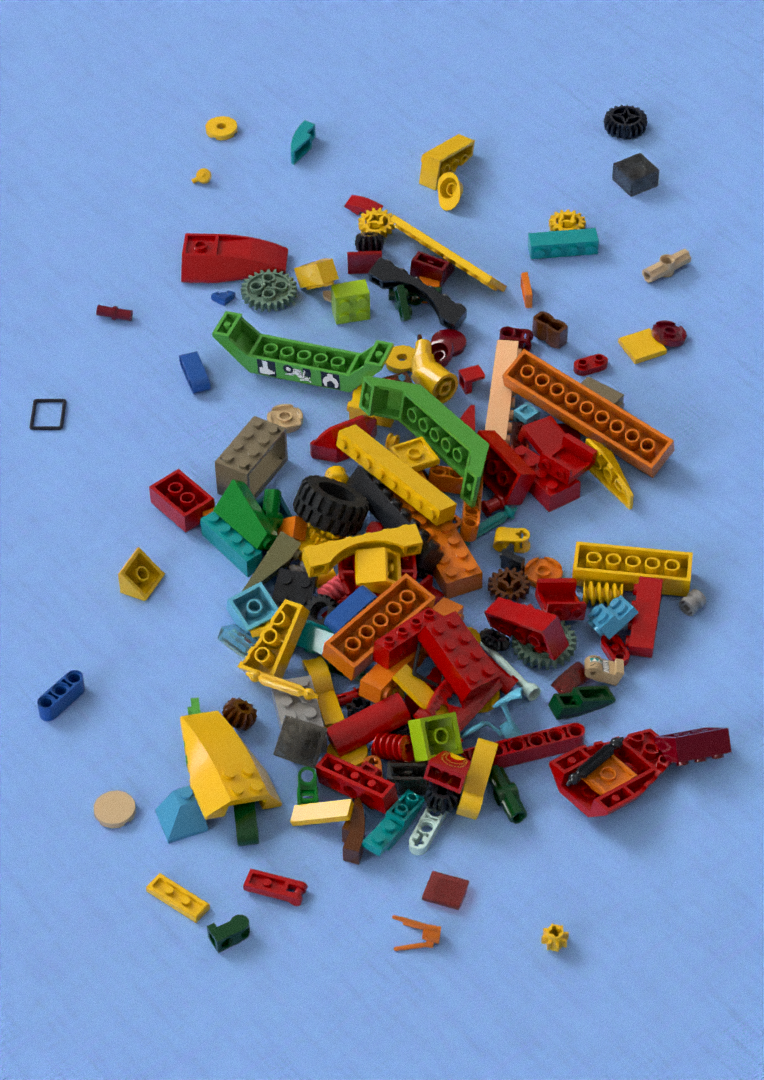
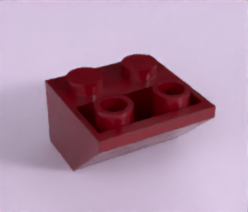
(431, 267)

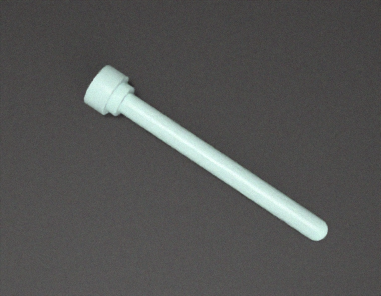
(530, 690)

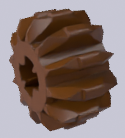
(239, 714)

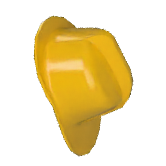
(449, 191)

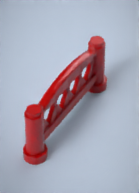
(469, 707)

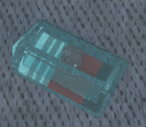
(236, 639)

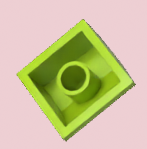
(434, 735)

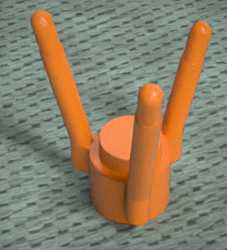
(431, 933)

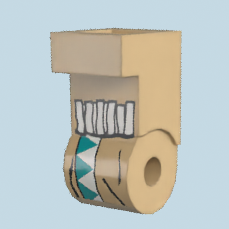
(604, 670)

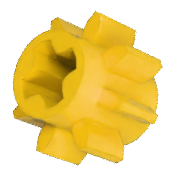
(554, 937)

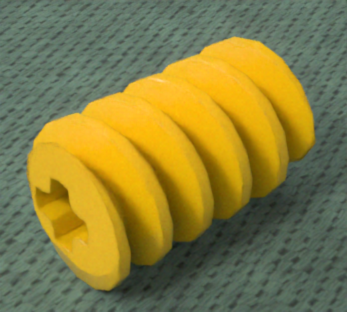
(601, 594)

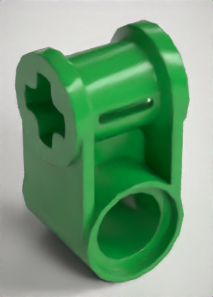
(307, 788)

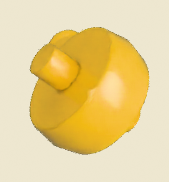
(203, 176)

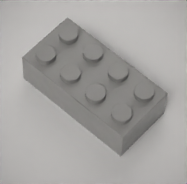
(298, 706)

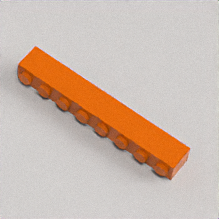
(378, 681)

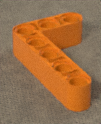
(450, 481)

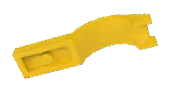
(323, 686)

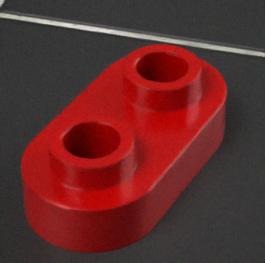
(590, 364)
(617, 650)

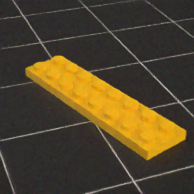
(447, 254)

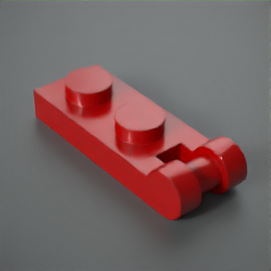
(275, 886)

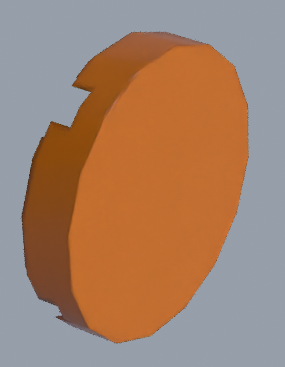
(542, 568)

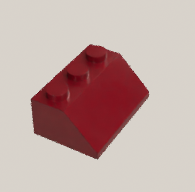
(694, 745)

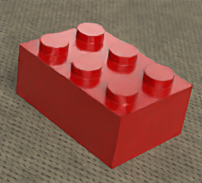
(181, 499)

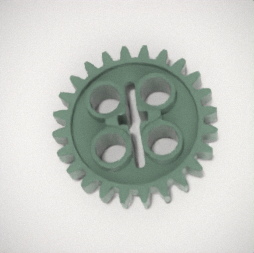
(268, 290)
(533, 657)

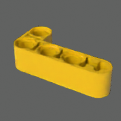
(477, 779)

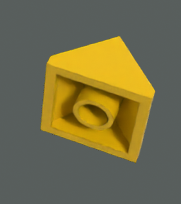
(139, 576)

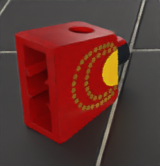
(448, 770)

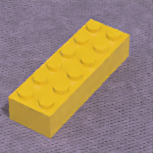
(625, 564)

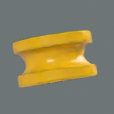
(392, 440)

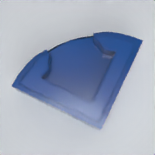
(223, 298)

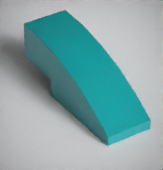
(302, 140)

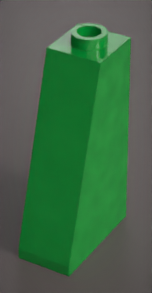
(245, 515)

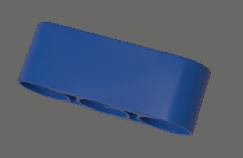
(194, 372)
(349, 608)
(61, 695)

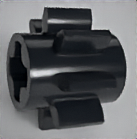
(356, 705)

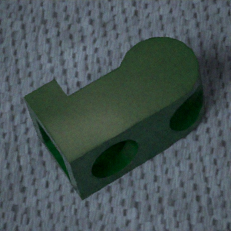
(229, 933)

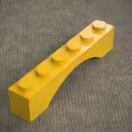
(323, 557)

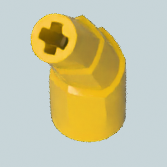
(431, 374)

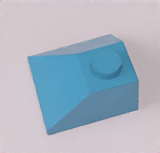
(181, 815)

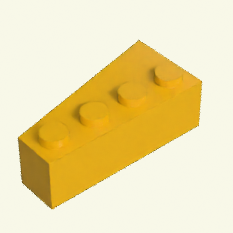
(316, 274)
(277, 641)

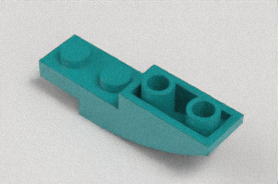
(394, 824)

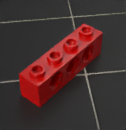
(403, 639)
(356, 782)

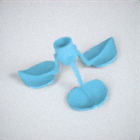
(508, 728)

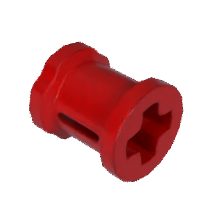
(492, 505)

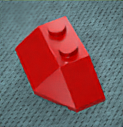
(325, 445)

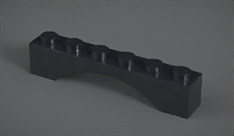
(388, 276)

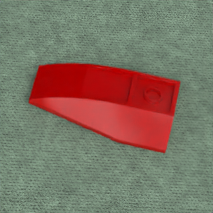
(228, 257)

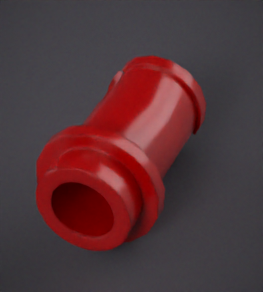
(346, 697)

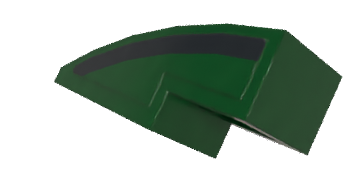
(580, 701)

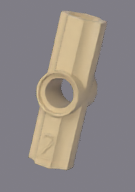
(666, 265)

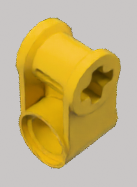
(505, 536)

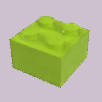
(350, 301)

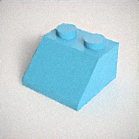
(251, 607)

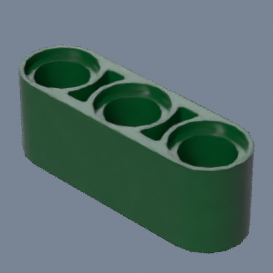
(246, 824)

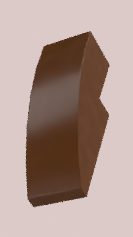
(353, 834)

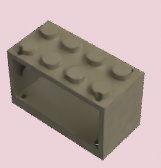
(253, 456)

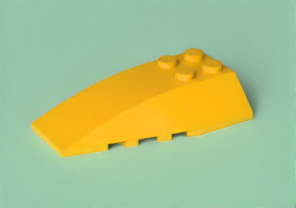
(223, 766)

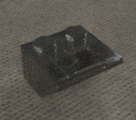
(300, 741)
(408, 776)

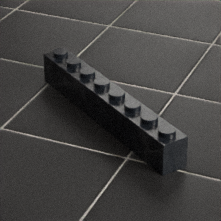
(391, 514)

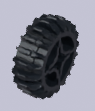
(625, 122)

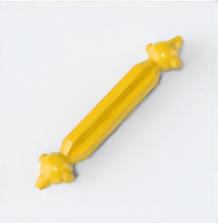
(282, 685)

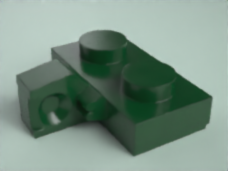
(401, 303)

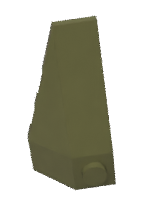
(278, 556)

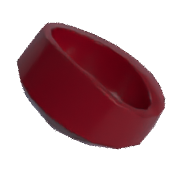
(443, 350)

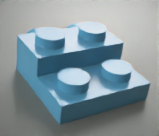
(611, 619)

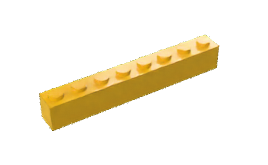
(396, 475)

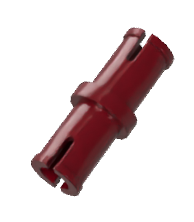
(114, 312)

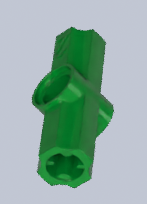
(271, 507)

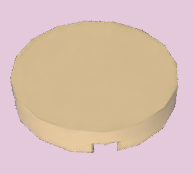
(286, 416)
(114, 809)

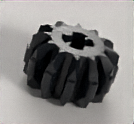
(369, 241)
(441, 798)

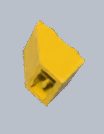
(377, 568)

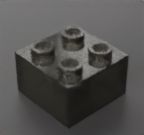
(635, 174)

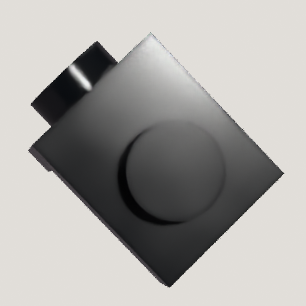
(511, 560)

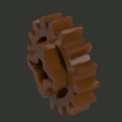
(509, 585)

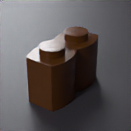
(550, 329)

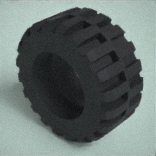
(331, 505)

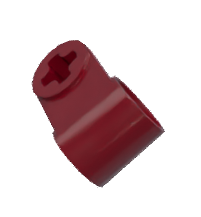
(517, 334)

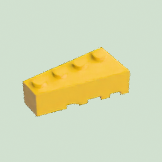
(445, 159)

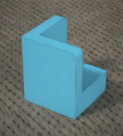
(526, 413)

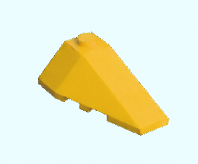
(610, 474)

